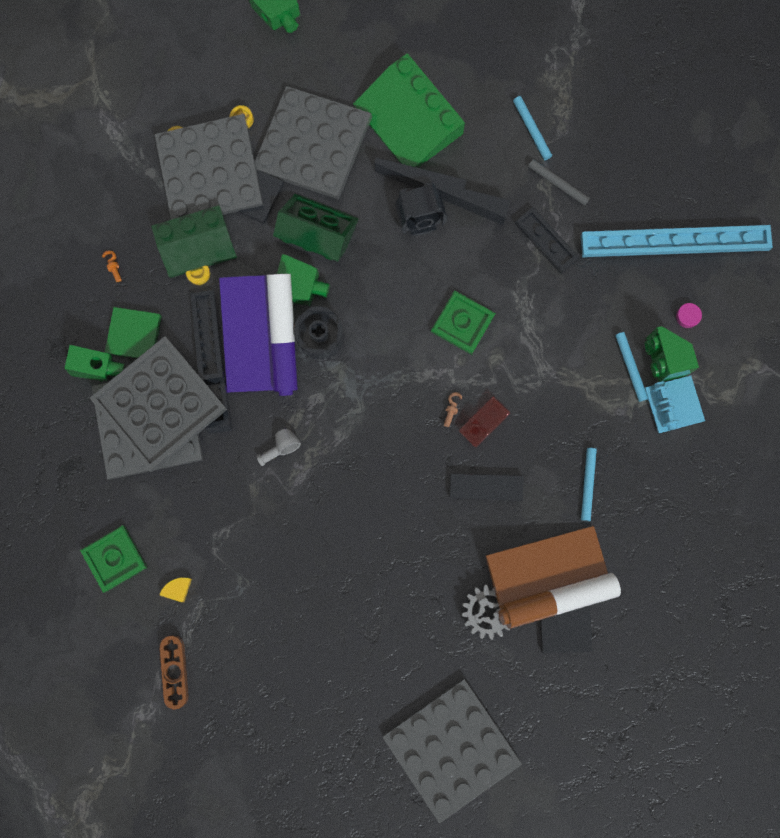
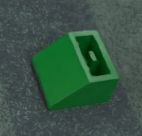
(670, 355)

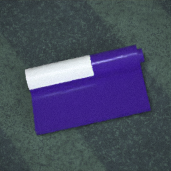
(259, 333)

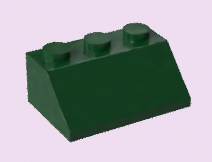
(315, 227)
(194, 241)

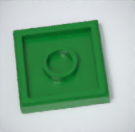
(463, 322)
(132, 332)
(113, 558)

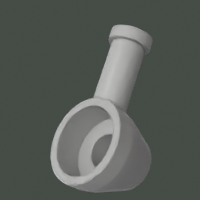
(285, 444)

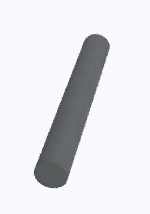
(559, 182)

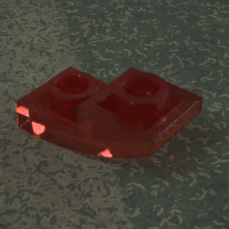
(484, 422)

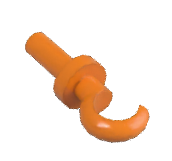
(112, 266)

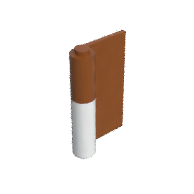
(550, 577)

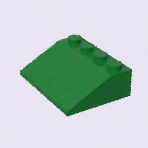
(410, 113)

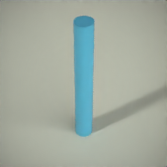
(532, 128)
(631, 367)
(588, 484)

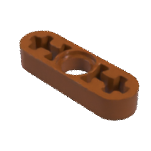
(166, 680)

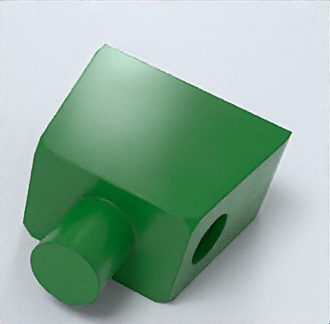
(277, 13)
(303, 280)
(82, 364)

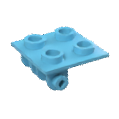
(674, 404)

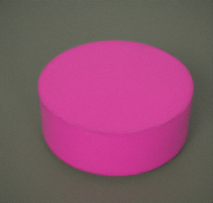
(689, 315)

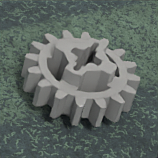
(496, 626)

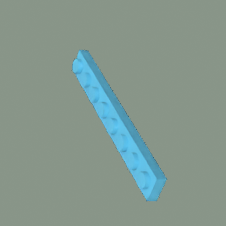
(676, 241)

